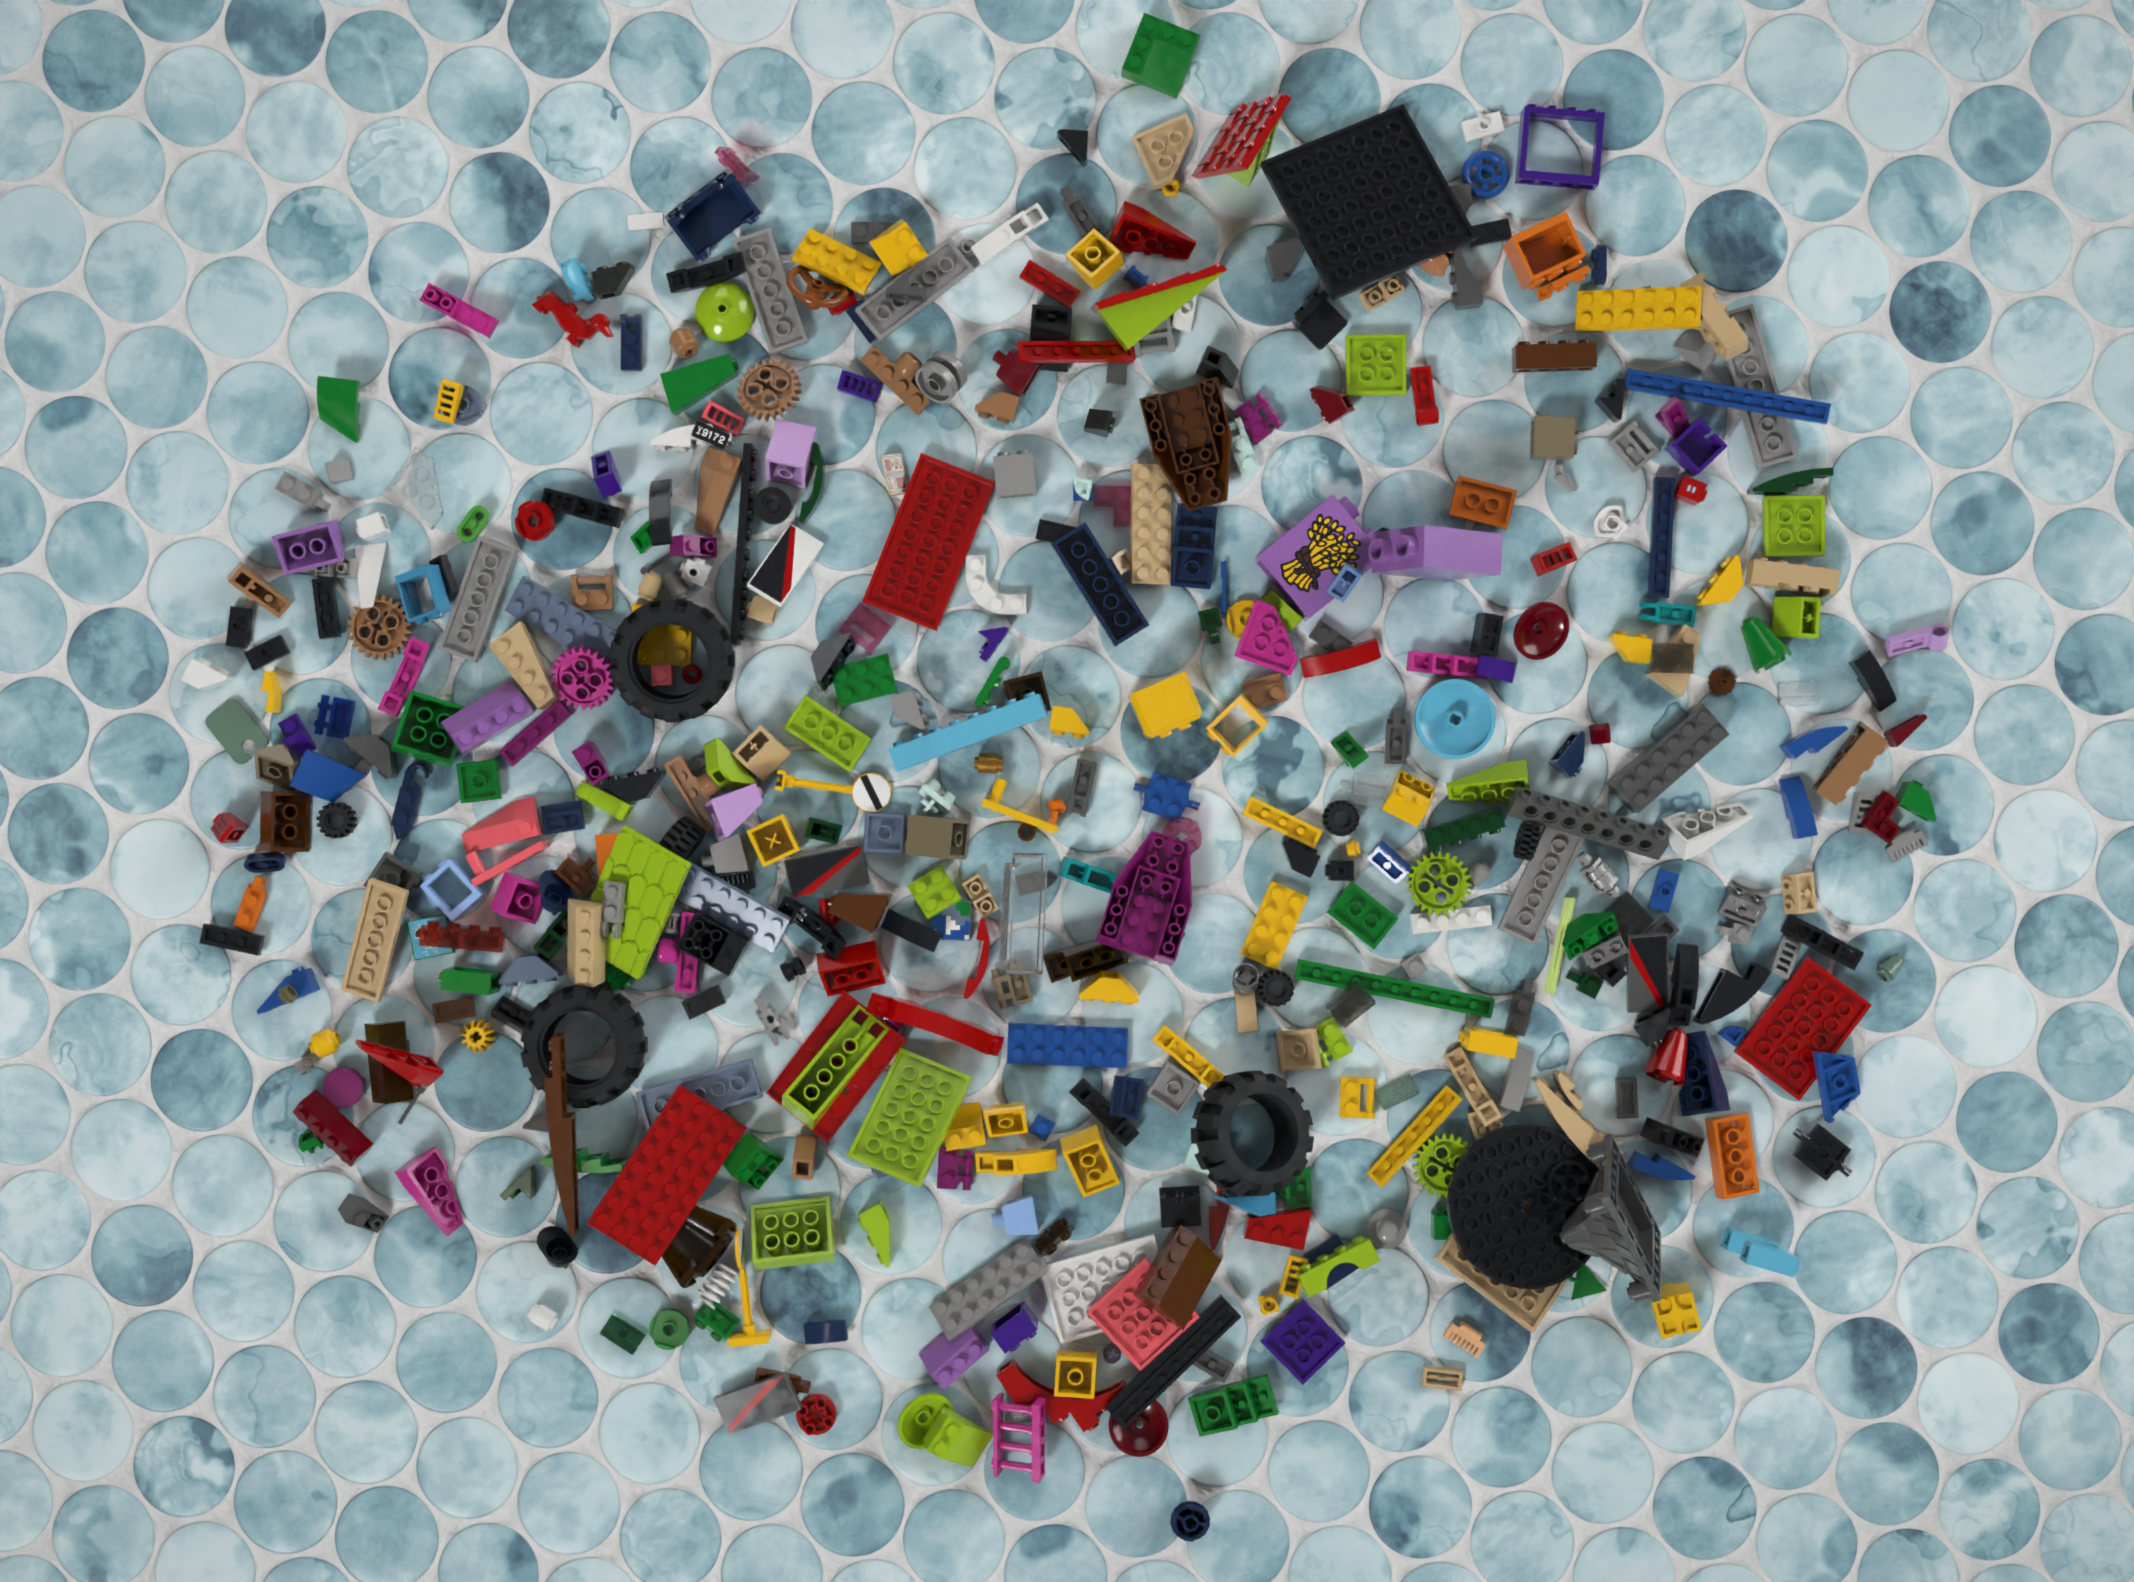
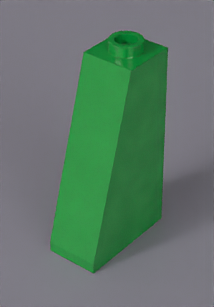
(696, 381)

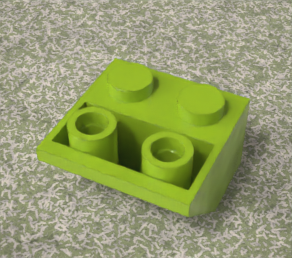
(1796, 617)

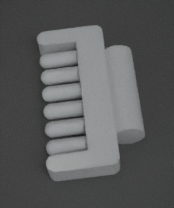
(1905, 839)

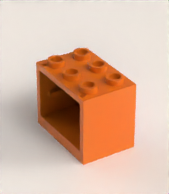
(1545, 251)

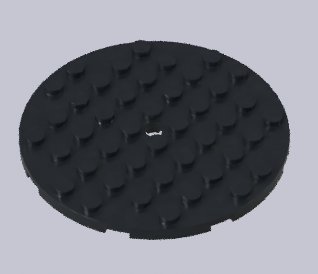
(1487, 1202)

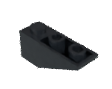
(1672, 1137)

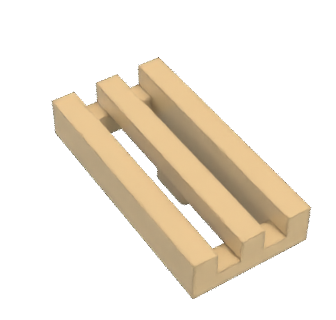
(1425, 1375)

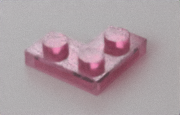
(1116, 497)

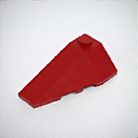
(1144, 232)

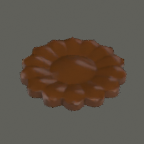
(1721, 681)

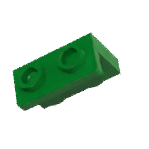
(718, 1321)

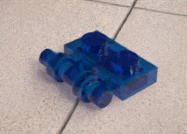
(340, 717)

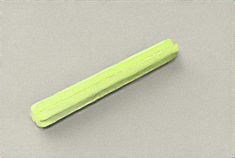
(1558, 950)

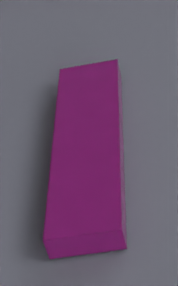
(536, 732)

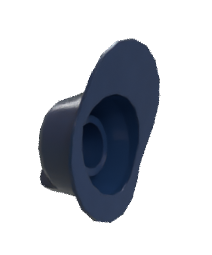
(554, 892)

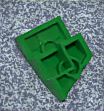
(339, 405)

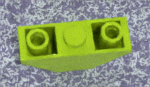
(725, 767)

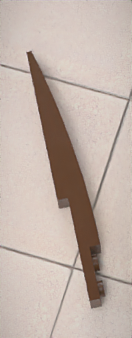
(562, 1133)

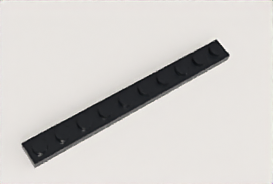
(744, 535)

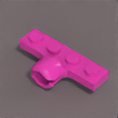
(686, 964)

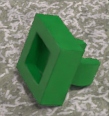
(308, 1141)

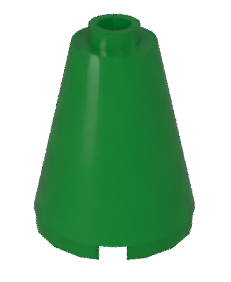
(1762, 644)

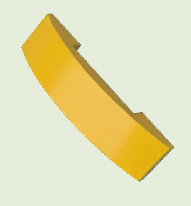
(1187, 1056)

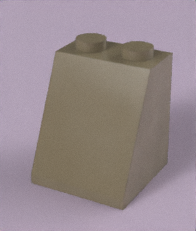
(937, 837)

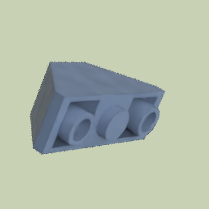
(530, 969)

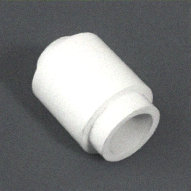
(543, 1317)

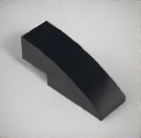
(1873, 680)
(911, 930)

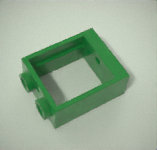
(469, 980)

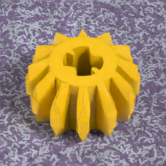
(483, 1030)

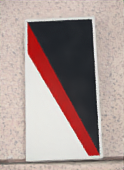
(785, 565)

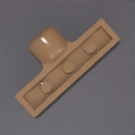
(898, 376)
(694, 789)

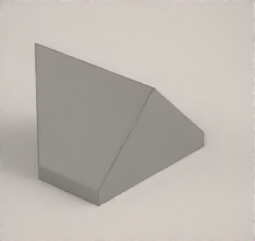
(1695, 350)

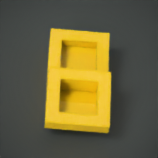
(272, 685)

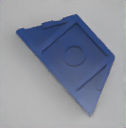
(1836, 1081)

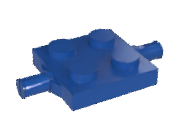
(1166, 796)

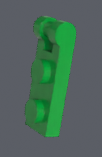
(993, 681)

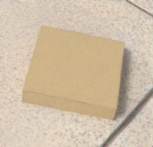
(1299, 1049)

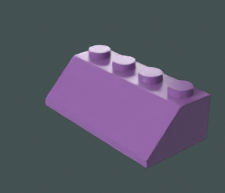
(487, 718)

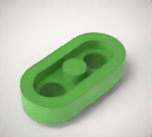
(472, 522)

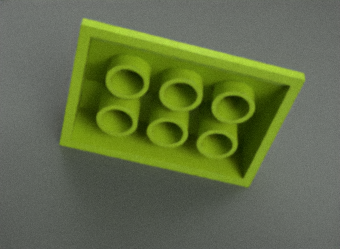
(792, 1233)

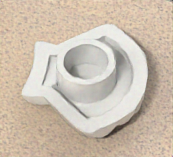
(1610, 522)

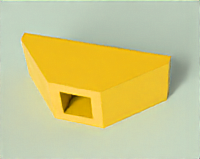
(1723, 584)
(1109, 987)

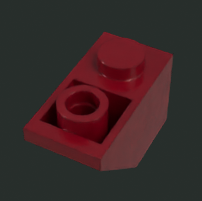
(1333, 403)

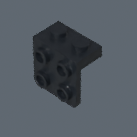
(1319, 320)

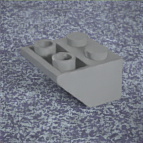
(907, 707)

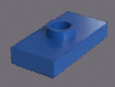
(1663, 890)

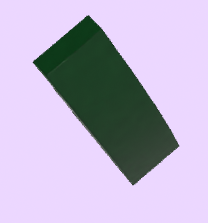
(1784, 484)

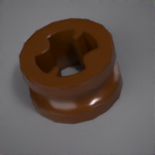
(1029, 837)

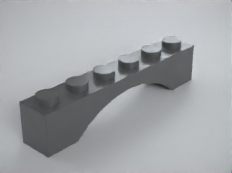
(1466, 287)

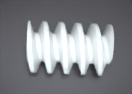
(717, 1285)

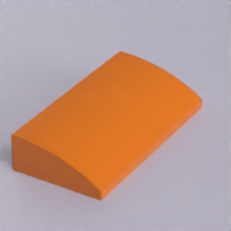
(1732, 1155)

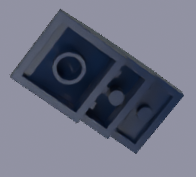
(1194, 547)

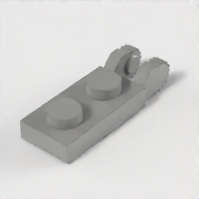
(613, 908)

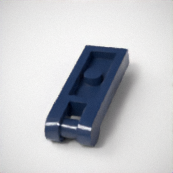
(631, 343)

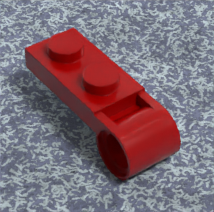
(1423, 396)

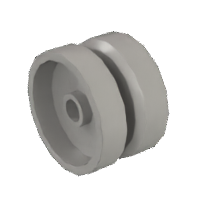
(941, 376)

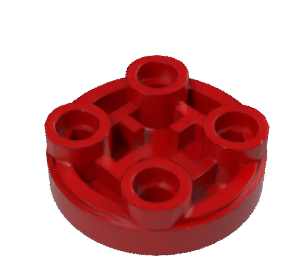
(816, 1414)

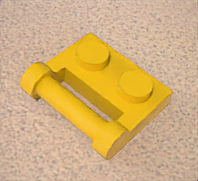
(1350, 1097)

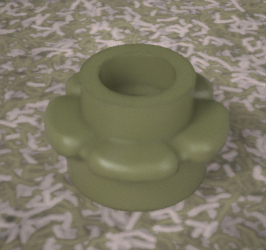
(287, 994)

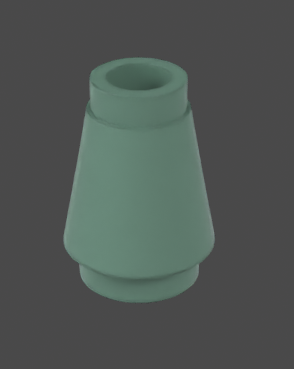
(1889, 969)

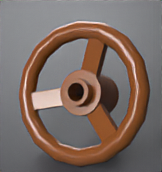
(815, 290)

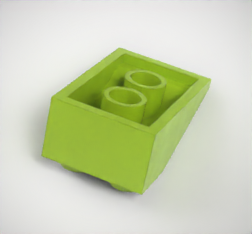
(956, 1438)

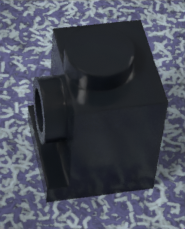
(1348, 870)
(1614, 974)

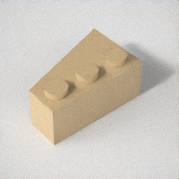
(1672, 682)

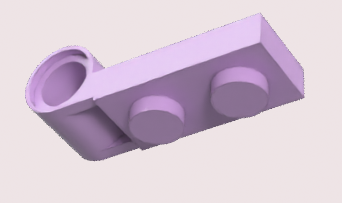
(1933, 636)

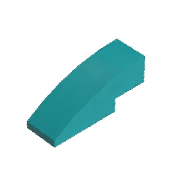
(1087, 874)

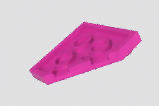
(1266, 640)

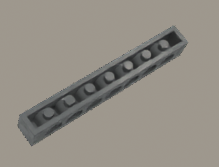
(1587, 822)

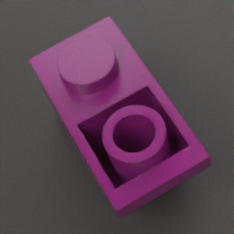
(692, 545)
(591, 762)

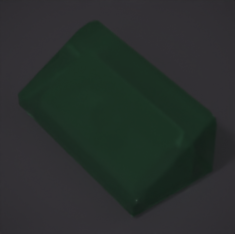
(1396, 1091)
(622, 1334)

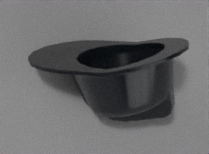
(557, 1246)

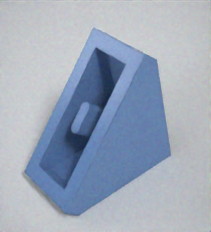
(1344, 582)

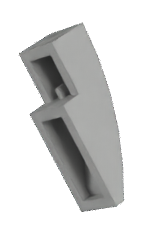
(1516, 1080)

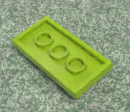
(827, 733)

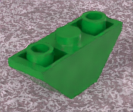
(1587, 931)

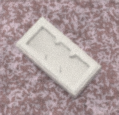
(1482, 127)
(1184, 316)

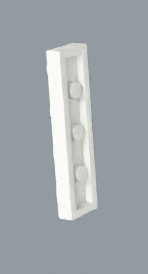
(1463, 918)

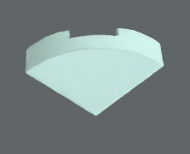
(1082, 487)

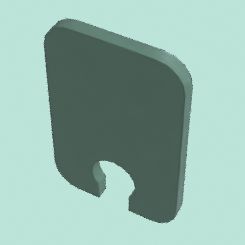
(234, 726)

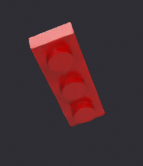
(1049, 284)

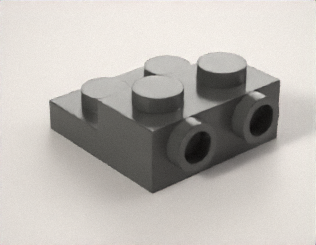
(397, 873)

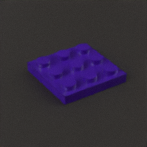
(1302, 1341)

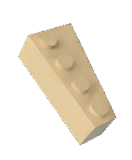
(1715, 324)
(1792, 578)
(522, 660)

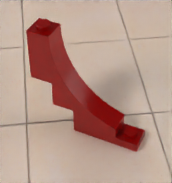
(935, 1021)

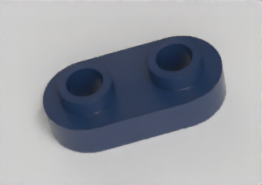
(1599, 256)
(265, 862)

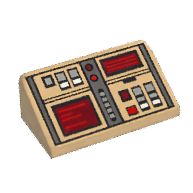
(894, 474)

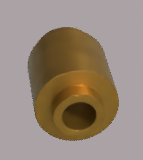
(988, 763)

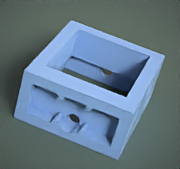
(476, 895)

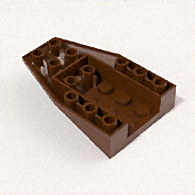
(1191, 441)

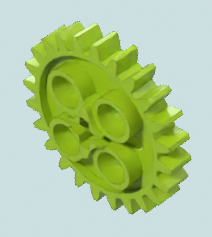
(1448, 868)
(1436, 1181)

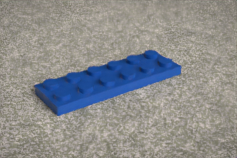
(1067, 1045)

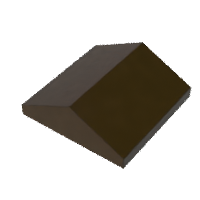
(1026, 684)

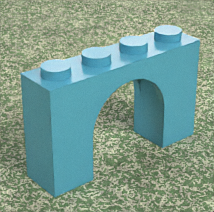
(1761, 1252)

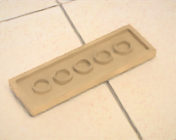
(1150, 526)
(375, 940)

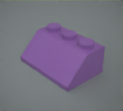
(309, 547)
(950, 1359)

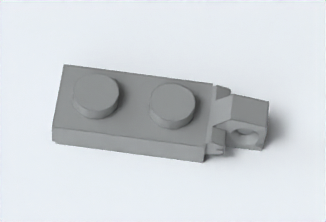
(301, 492)

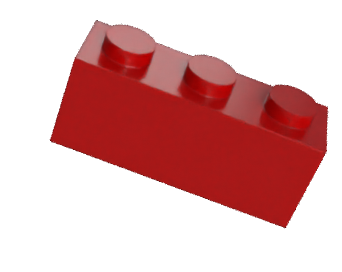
(855, 969)

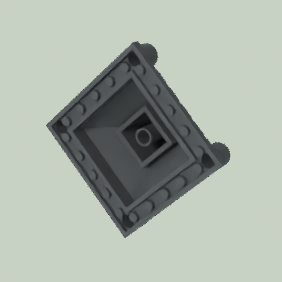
(1617, 1223)

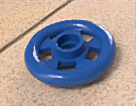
(1476, 161)

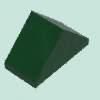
(823, 830)

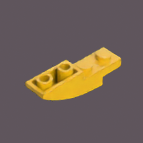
(1016, 1162)

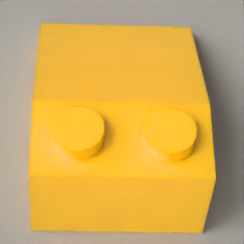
(1089, 1161)

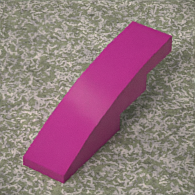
(1442, 664)

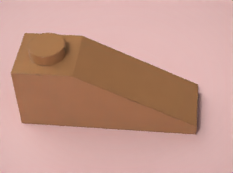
(258, 589)

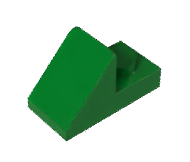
(642, 538)
(1349, 750)

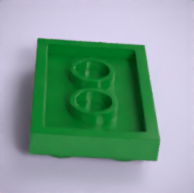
(864, 680)
(1362, 915)

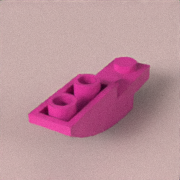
(459, 310)

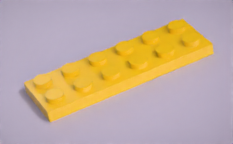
(1638, 309)

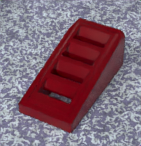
(1903, 730)

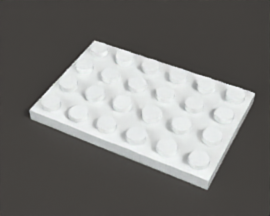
(1082, 1279)

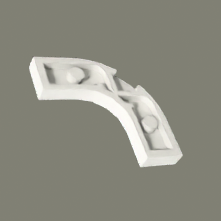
(985, 596)

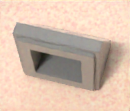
(339, 471)

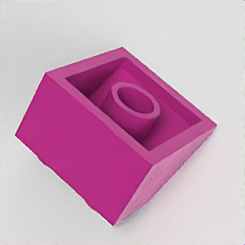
(518, 898)

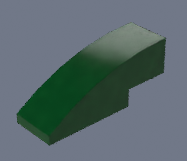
(554, 937)

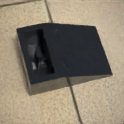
(1051, 324)
(713, 944)

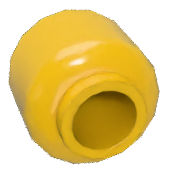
(325, 1043)

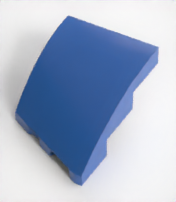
(325, 776)

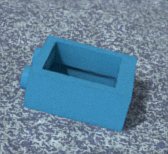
(409, 595)

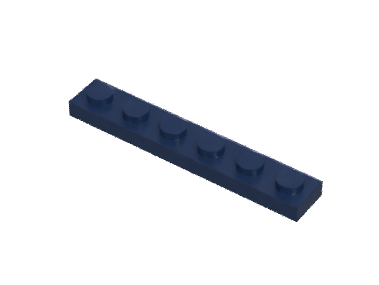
(1661, 537)

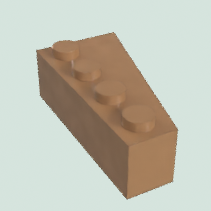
(1850, 763)

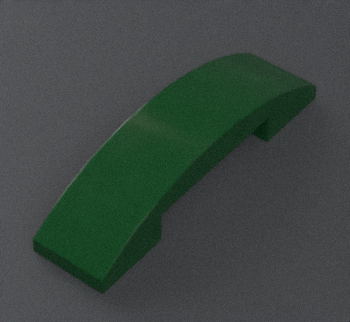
(807, 508)

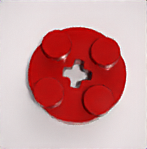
(544, 516)

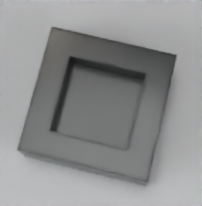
(1116, 373)

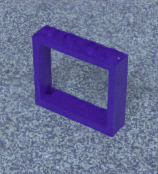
(1559, 179)

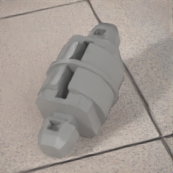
(1598, 874)

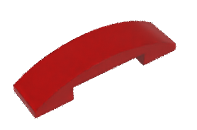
(1340, 659)
(983, 935)

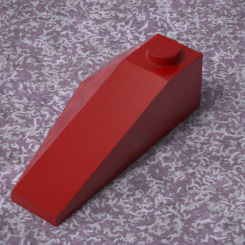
(413, 1067)

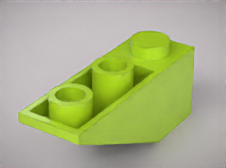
(878, 1226)

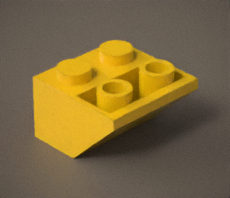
(1408, 798)

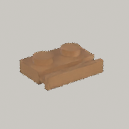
(1265, 690)

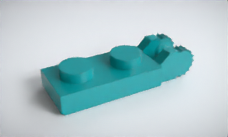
(1669, 613)

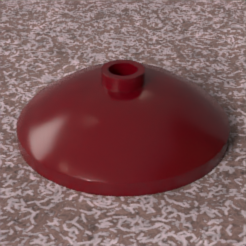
(1547, 636)
(1144, 1440)

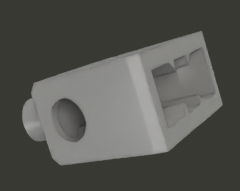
(728, 855)

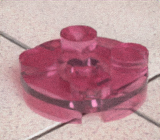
(1188, 827)

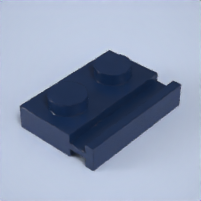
(562, 817)
(1126, 1097)

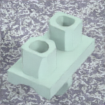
(933, 801)

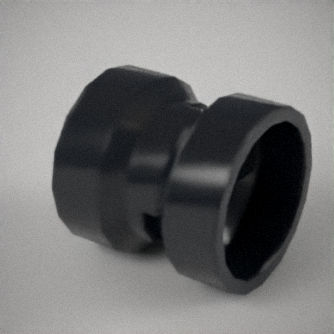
(793, 968)

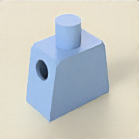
(1018, 1216)

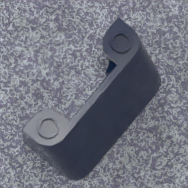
(712, 214)

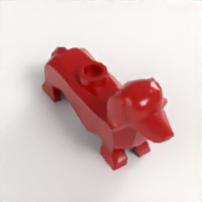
(570, 320)

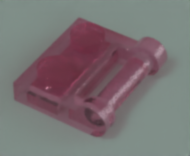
(740, 170)
(870, 624)

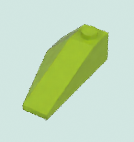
(1490, 784)

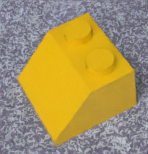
(898, 248)
(1095, 259)
(1005, 1119)
(966, 1128)

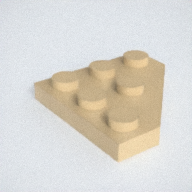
(1164, 149)

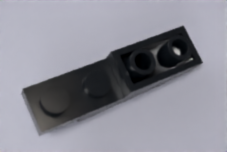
(1685, 983)

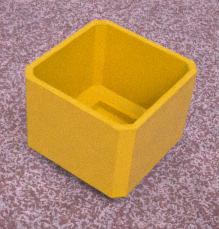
(1166, 706)

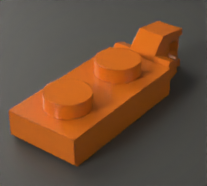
(1560, 284)
(251, 905)

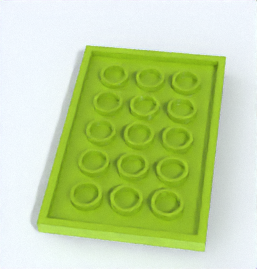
(910, 1117)

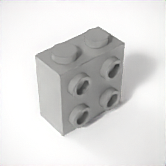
(1014, 474)

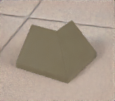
(276, 765)

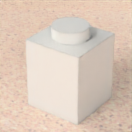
(372, 526)

